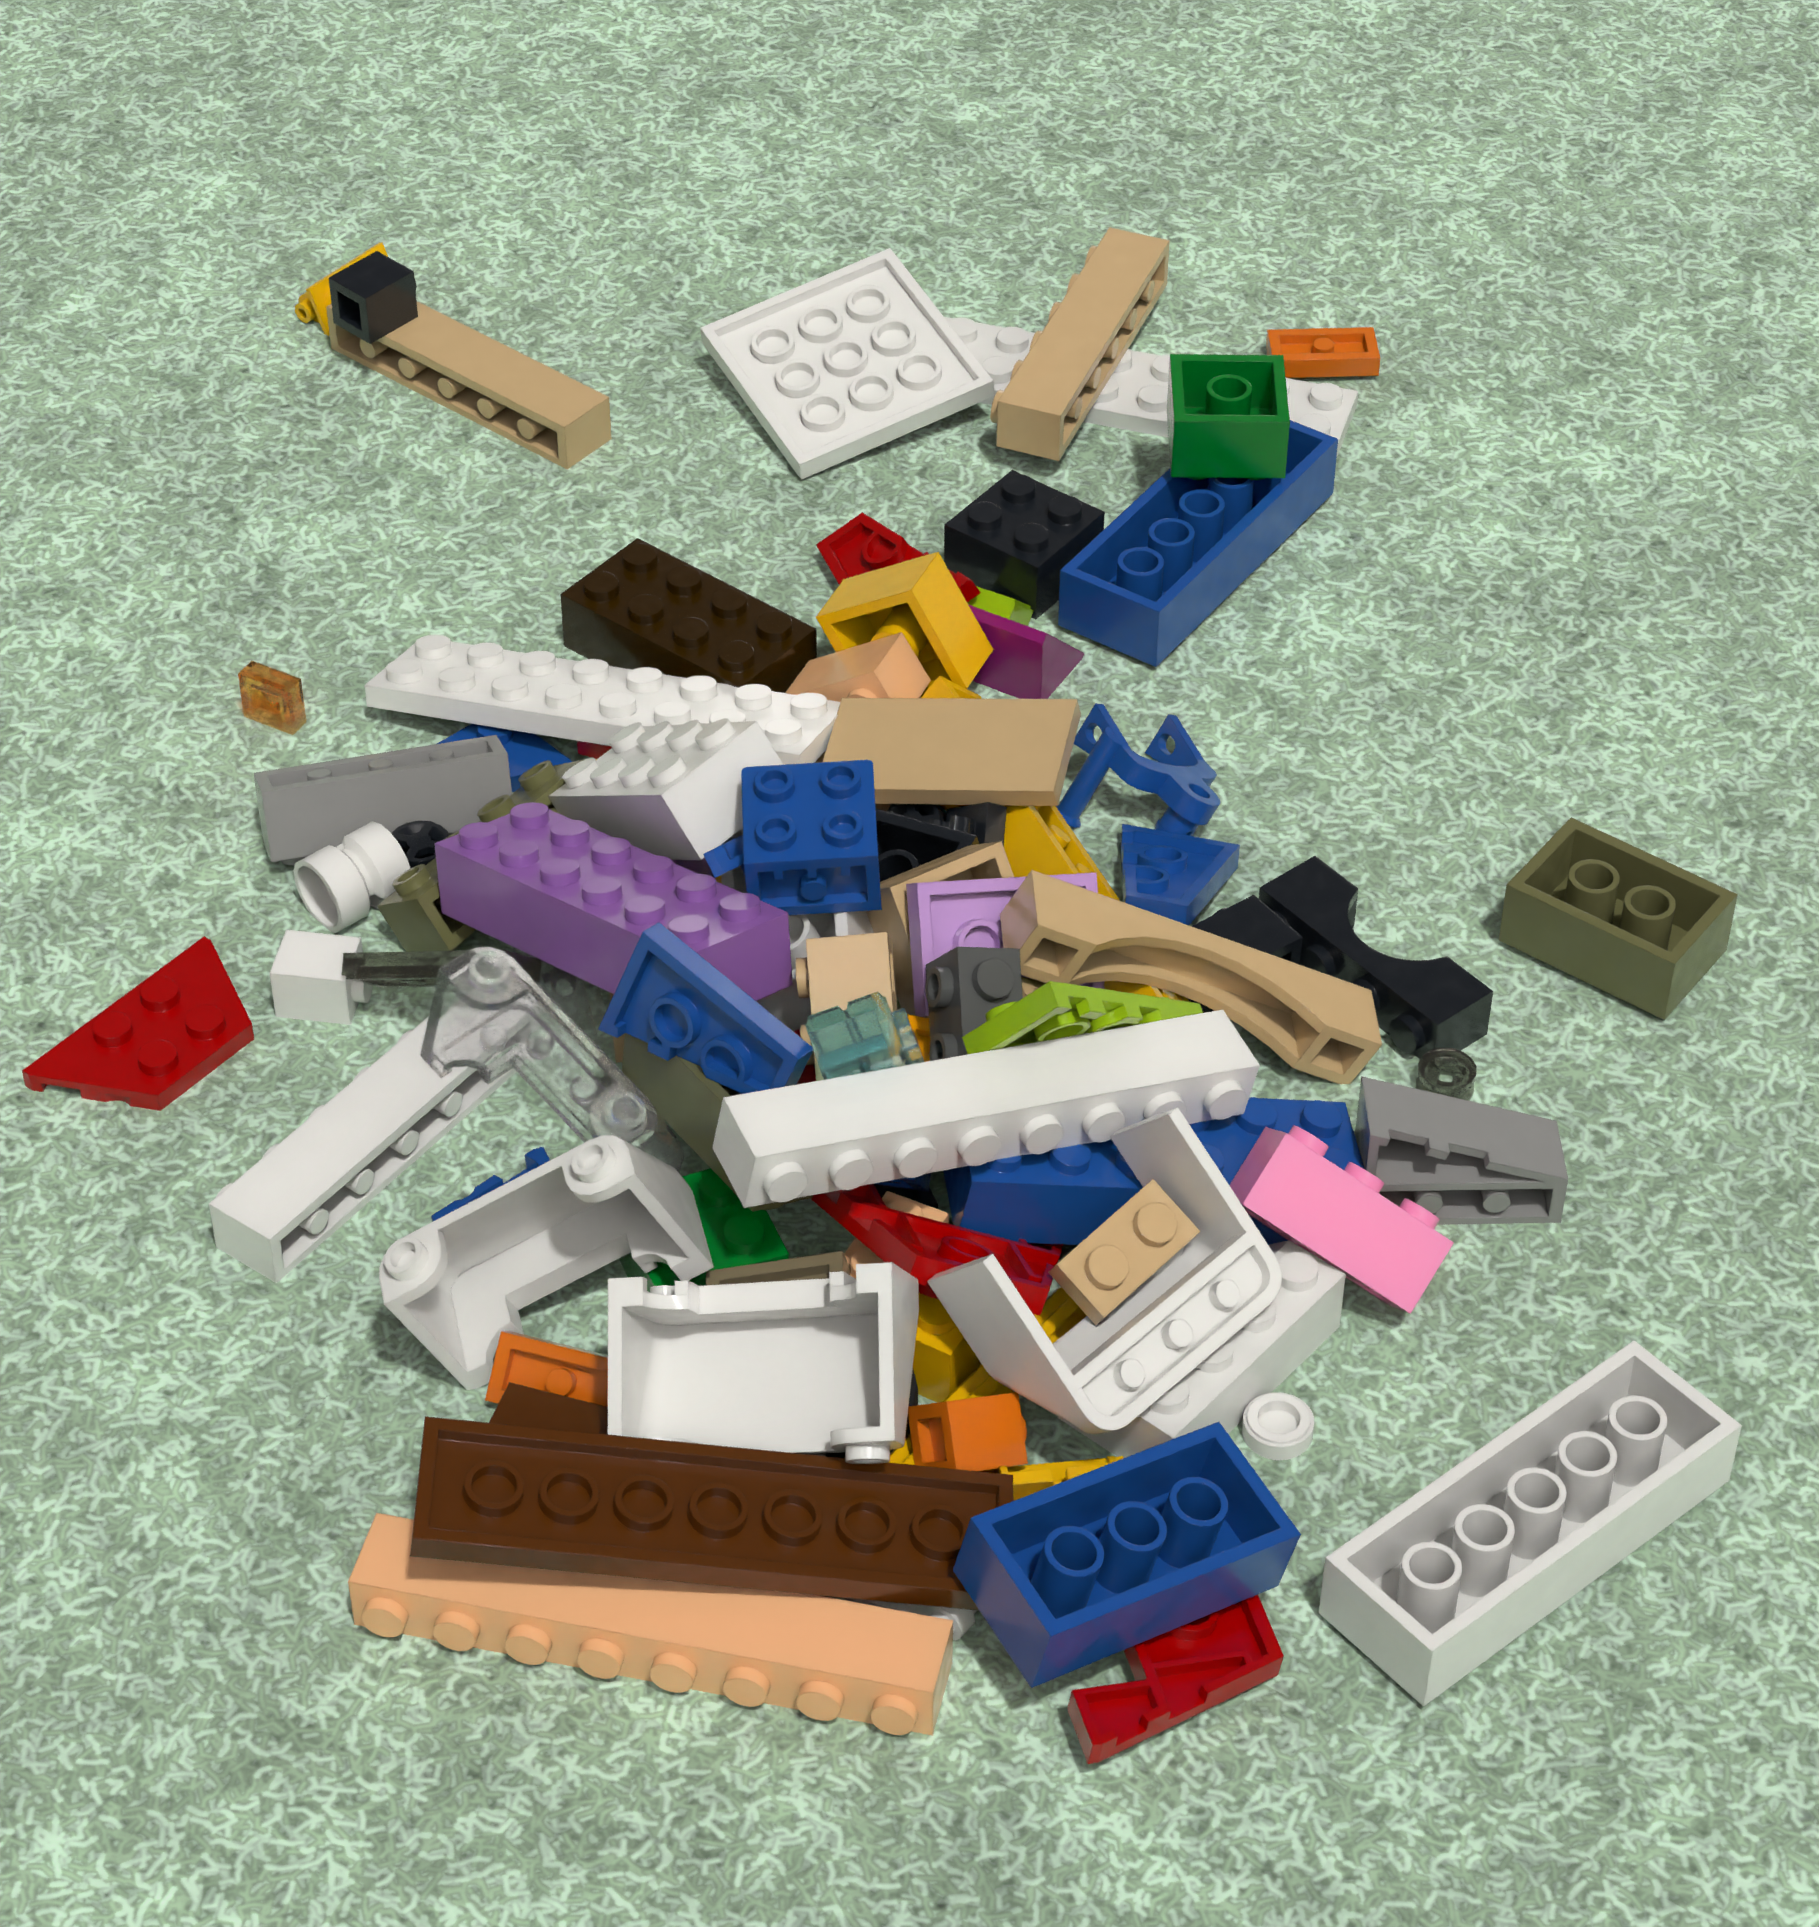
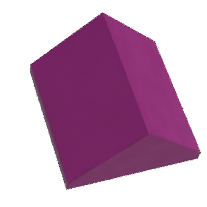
(1023, 658)

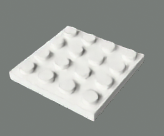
(846, 363)

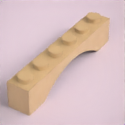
(1295, 1010)

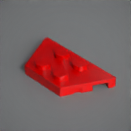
(153, 1037)

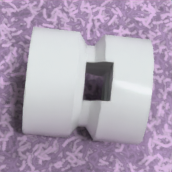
(349, 878)

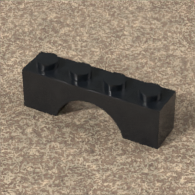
(1415, 1000)

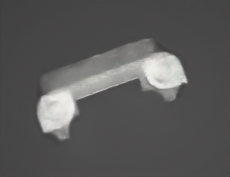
(501, 1019)

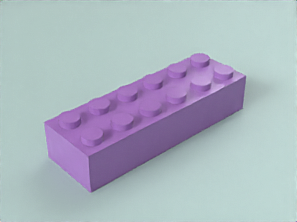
(590, 895)

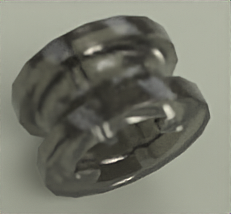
(1447, 1062)

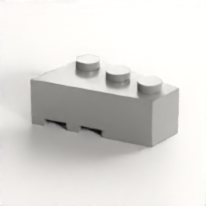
(1461, 1156)

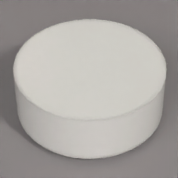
(1278, 1426)

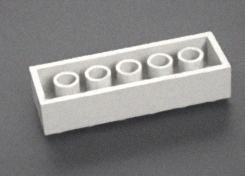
(1527, 1521)

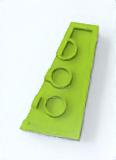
(1067, 1011)

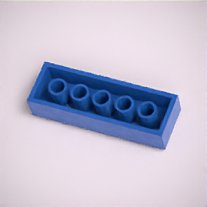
(1188, 549)
(1078, 1187)

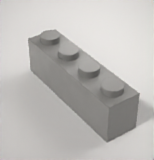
(327, 800)

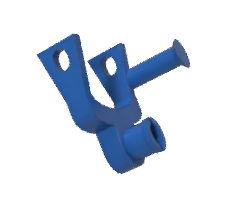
(1177, 778)

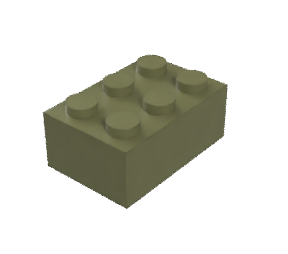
(1617, 917)

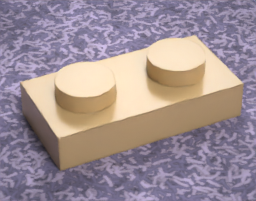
(1124, 1252)

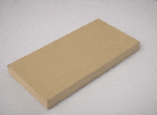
(959, 748)

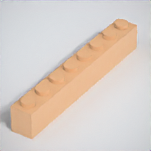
(682, 1636)

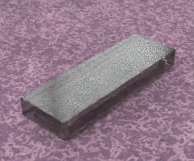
(412, 967)

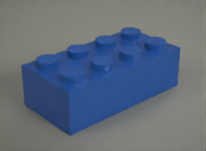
(1125, 1553)

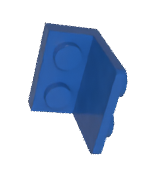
(811, 836)

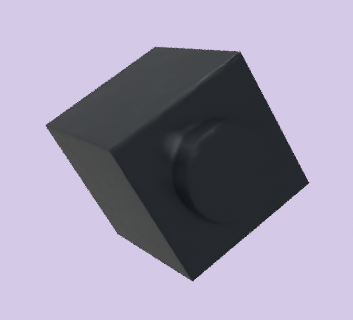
(373, 297)

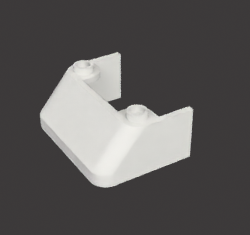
(1161, 1331)

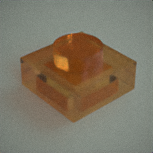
(272, 697)

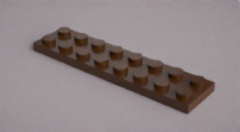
(696, 1512)

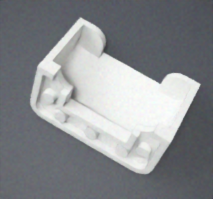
(485, 1261)
(766, 1362)

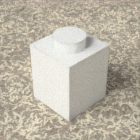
(310, 980)

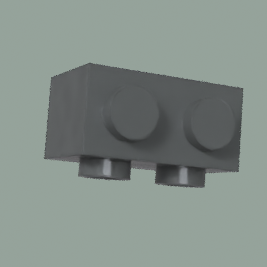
(963, 989)

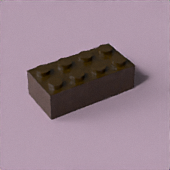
(682, 621)

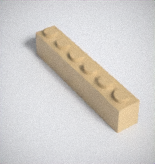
(1081, 344)
(486, 384)

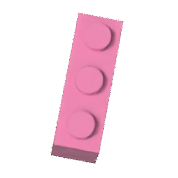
(1341, 1216)

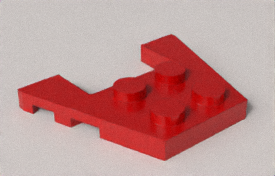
(932, 1246)
(1177, 1678)

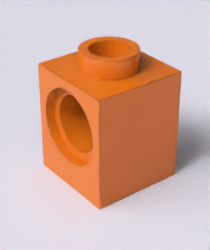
(969, 1433)

